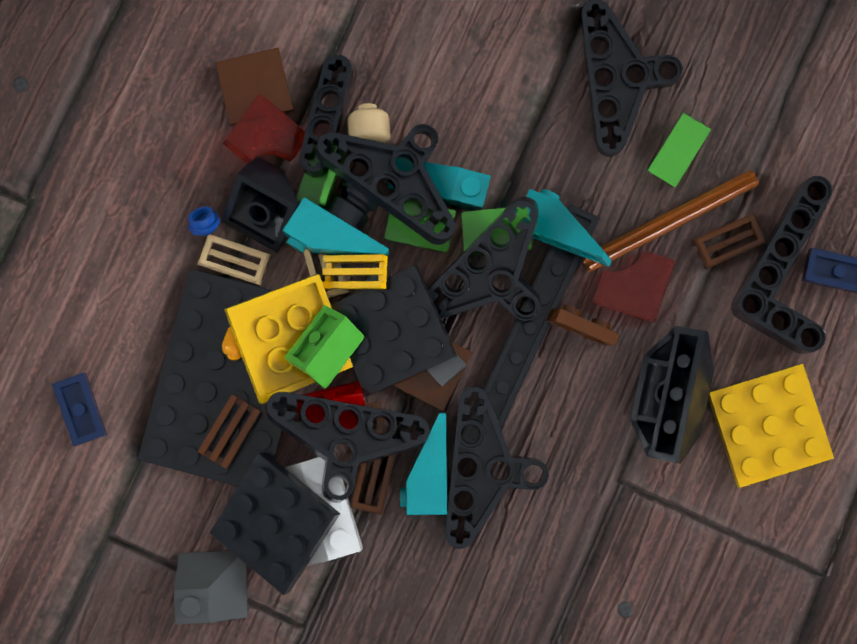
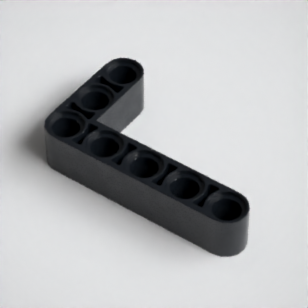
(779, 266)

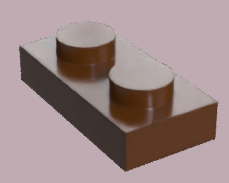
(571, 320)

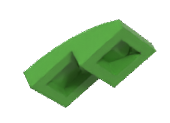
(679, 149)

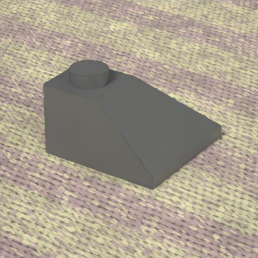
(210, 587)

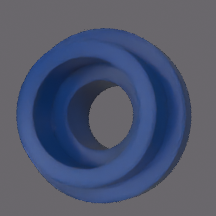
(203, 221)

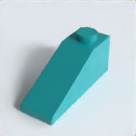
(455, 184)
(561, 229)
(326, 234)
(427, 482)

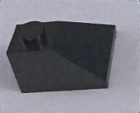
(261, 203)

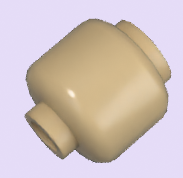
(369, 123)

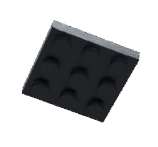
(398, 329)
(274, 523)

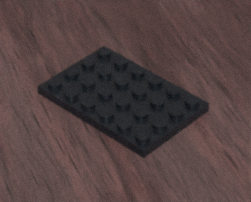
(199, 383)

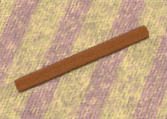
(676, 217)

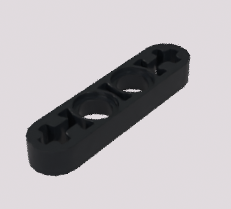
(324, 115)

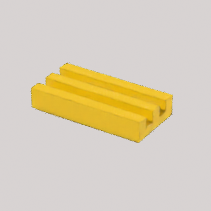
(330, 271)

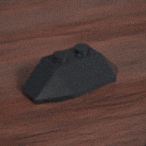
(673, 394)

